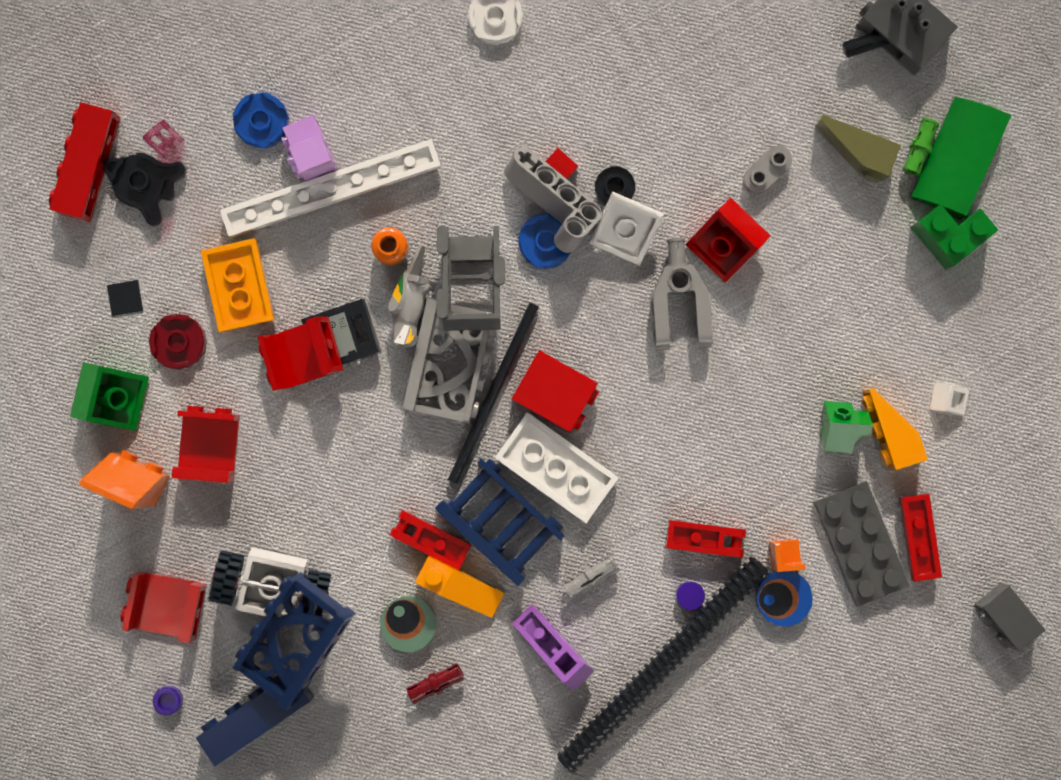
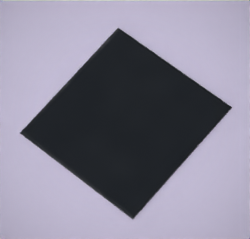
(124, 297)

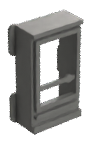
(469, 250)

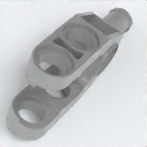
(694, 285)

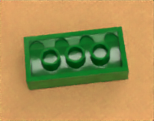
(960, 156)

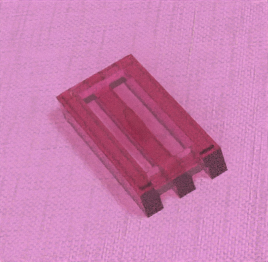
(166, 141)

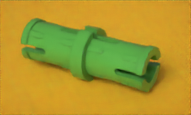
(920, 146)

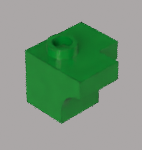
(843, 426)

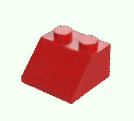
(728, 240)

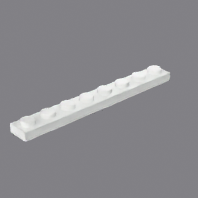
(330, 188)

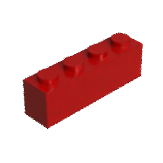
(82, 166)

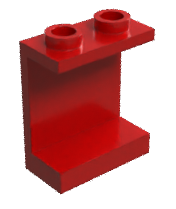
(300, 354)
(556, 392)
(207, 445)
(163, 605)

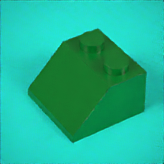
(109, 396)

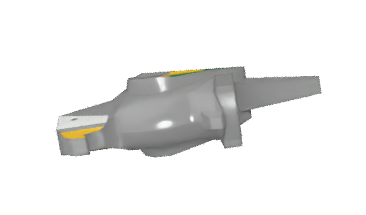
(409, 301)

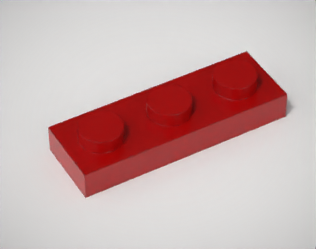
(920, 537)

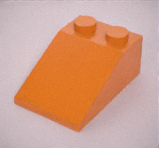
(127, 480)

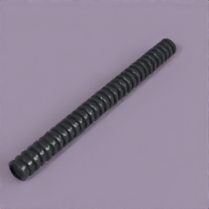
(662, 664)

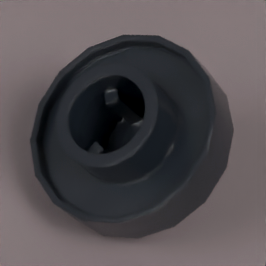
(616, 180)

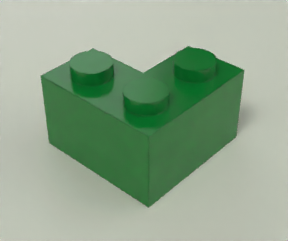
(949, 240)

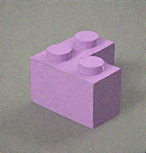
(308, 149)

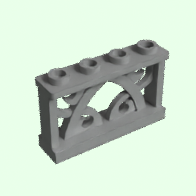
(420, 388)

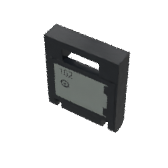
(345, 334)

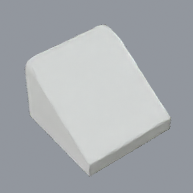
(949, 399)

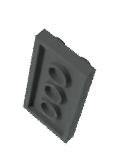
(861, 543)

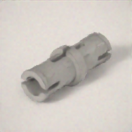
(591, 577)

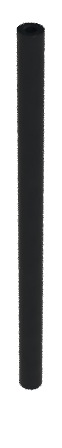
(493, 393)

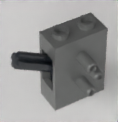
(904, 29)

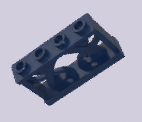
(329, 633)

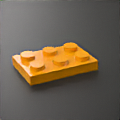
(237, 285)

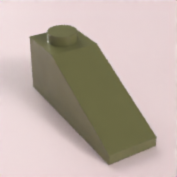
(862, 150)

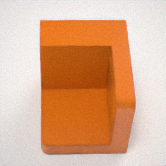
(785, 555)

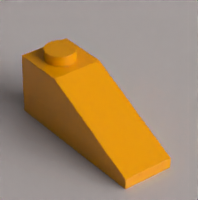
(459, 587)

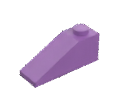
(553, 647)

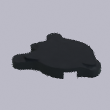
(143, 182)

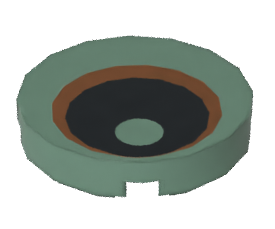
(408, 624)

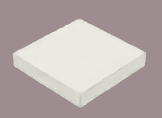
(626, 228)

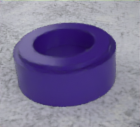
(690, 595)
(167, 700)

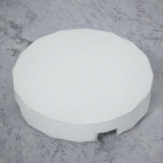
(495, 20)

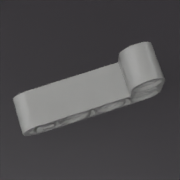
(556, 196)

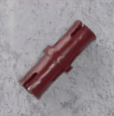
(435, 683)

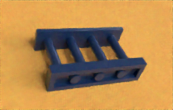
(494, 548)

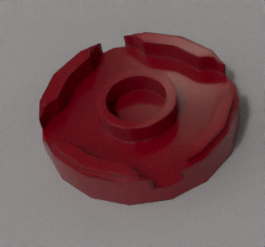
(177, 341)

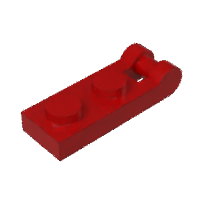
(704, 538)
(431, 540)

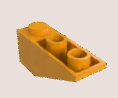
(897, 437)

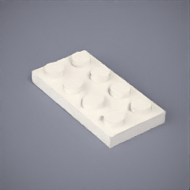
(556, 467)

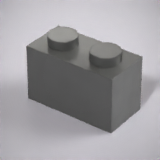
(1009, 618)

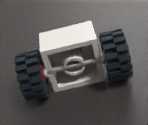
(260, 580)

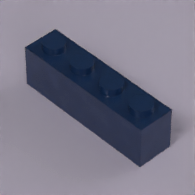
(245, 723)

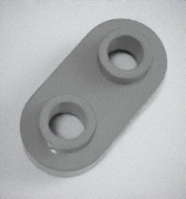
(767, 169)

